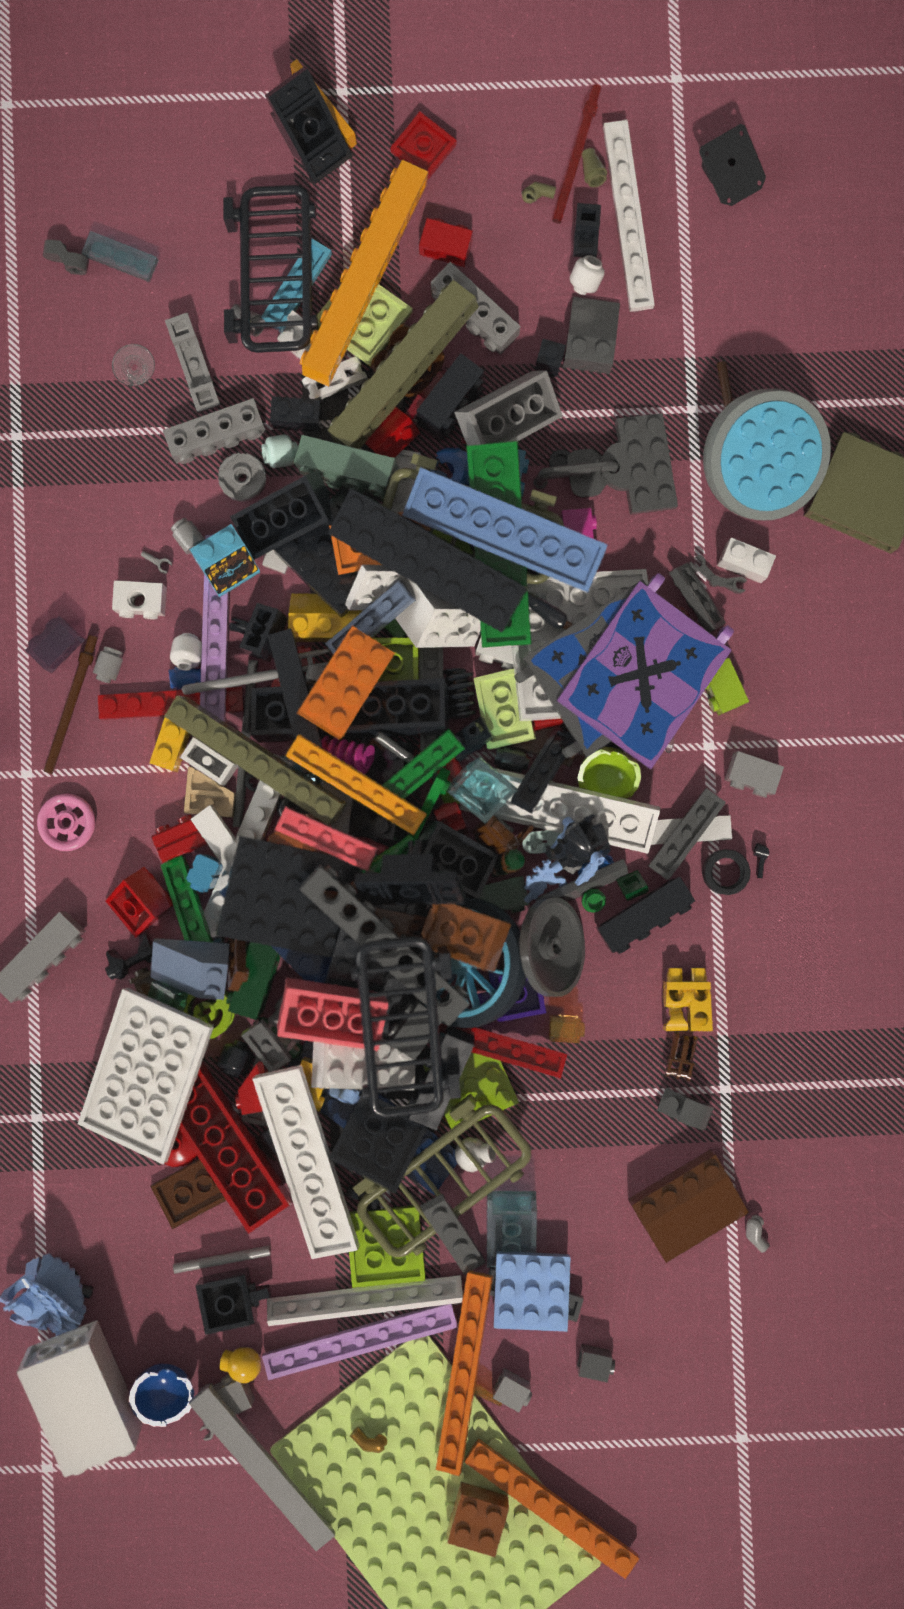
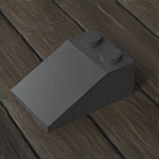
(591, 335)

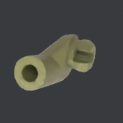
(537, 190)

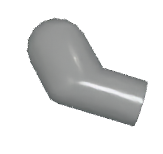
(754, 1231)

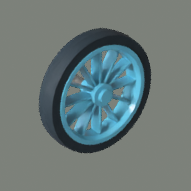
(512, 980)

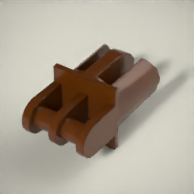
(681, 1056)

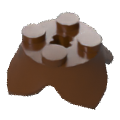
(397, 336)

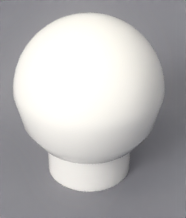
(481, 1151)

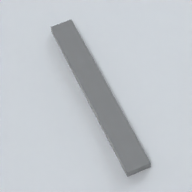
(262, 1467)

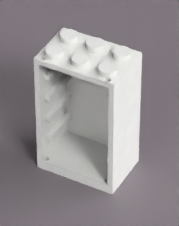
(80, 1399)

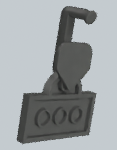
(640, 464)

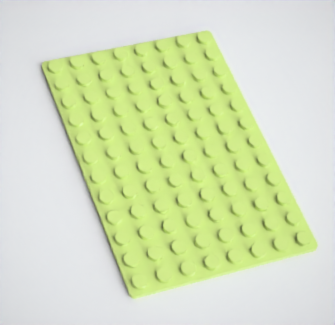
(397, 1507)

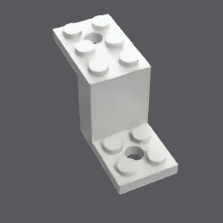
(427, 620)

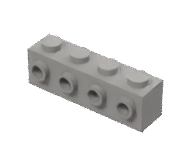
(488, 320)
(214, 431)
(39, 956)

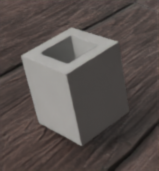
(512, 1390)

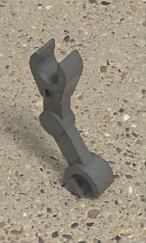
(714, 580)

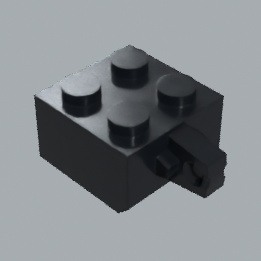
(229, 1300)

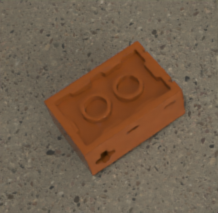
(467, 934)

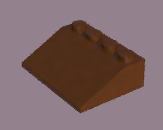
(688, 1205)

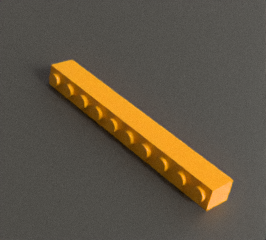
(364, 273)

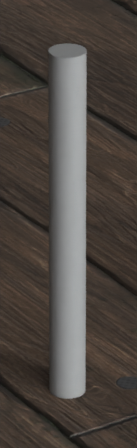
(221, 1259)

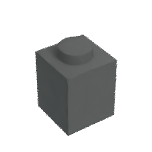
(595, 1363)

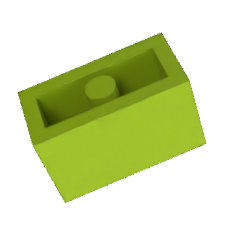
(726, 690)

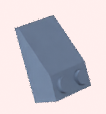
(191, 966)

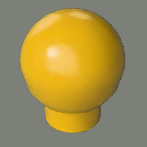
(242, 1364)

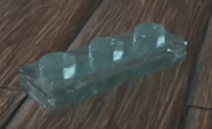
(120, 256)

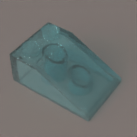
(511, 1223)

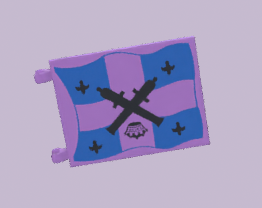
(645, 673)

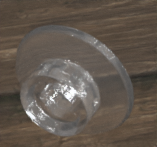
(130, 355)

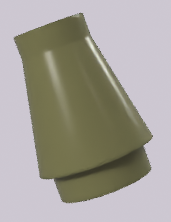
(594, 170)

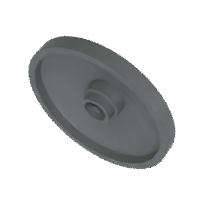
(552, 947)

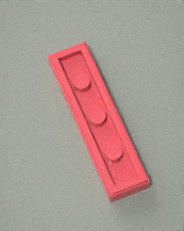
(326, 838)

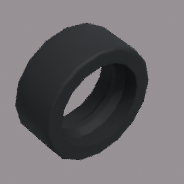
(744, 872)

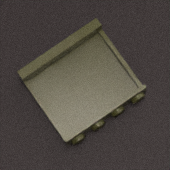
(862, 493)

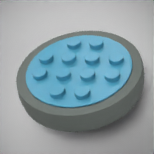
(766, 454)

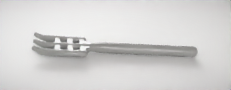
(251, 678)

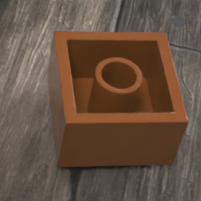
(477, 1519)

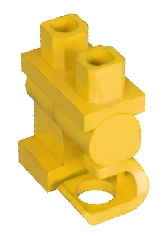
(689, 994)

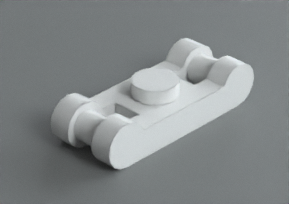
(340, 380)

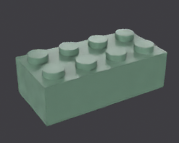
(345, 466)

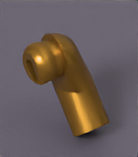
(369, 1444)

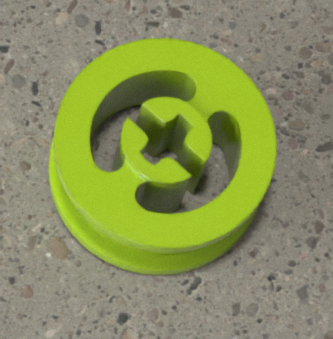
(215, 1006)

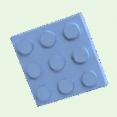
(531, 1291)

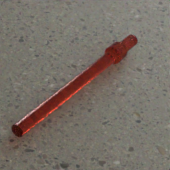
(589, 111)

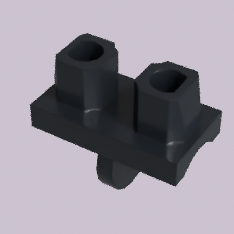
(473, 737)

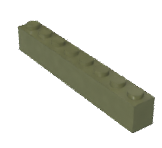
(404, 366)
(256, 759)

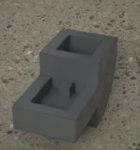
(685, 1109)

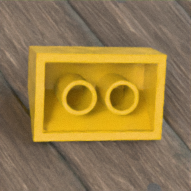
(314, 619)

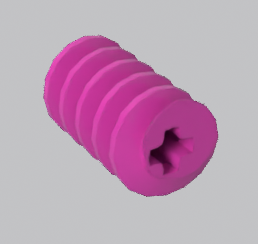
(356, 756)

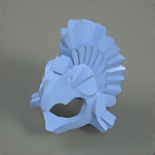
(52, 1296)

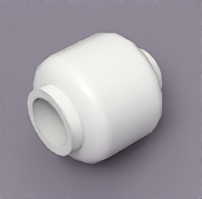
(587, 275)
(186, 651)

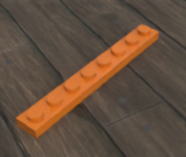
(464, 1373)
(551, 1508)

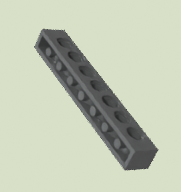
(314, 886)

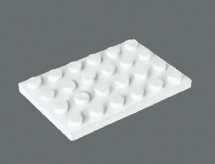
(145, 1075)

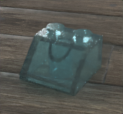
(481, 789)

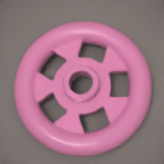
(49, 811)

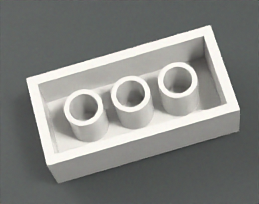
(346, 1069)

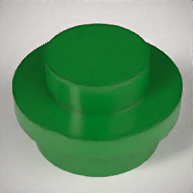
(593, 900)

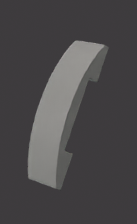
(192, 362)

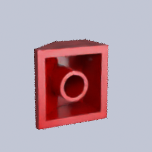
(139, 901)

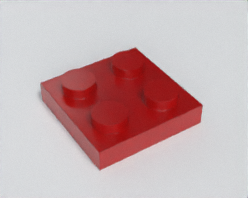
(424, 144)

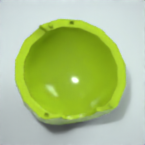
(610, 773)

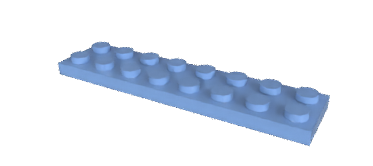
(504, 530)

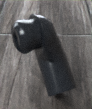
(374, 1205)

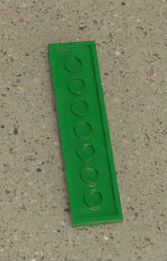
(496, 473)

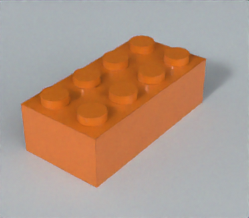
(345, 683)

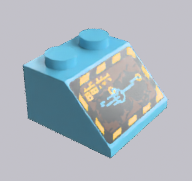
(225, 560)

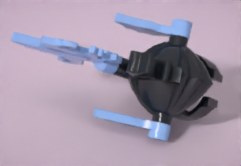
(572, 848)

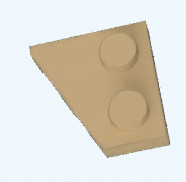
(204, 791)

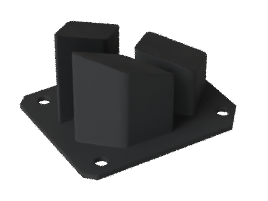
(732, 181)

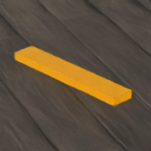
(356, 784)

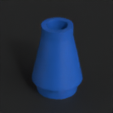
(179, 677)

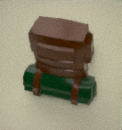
(502, 842)

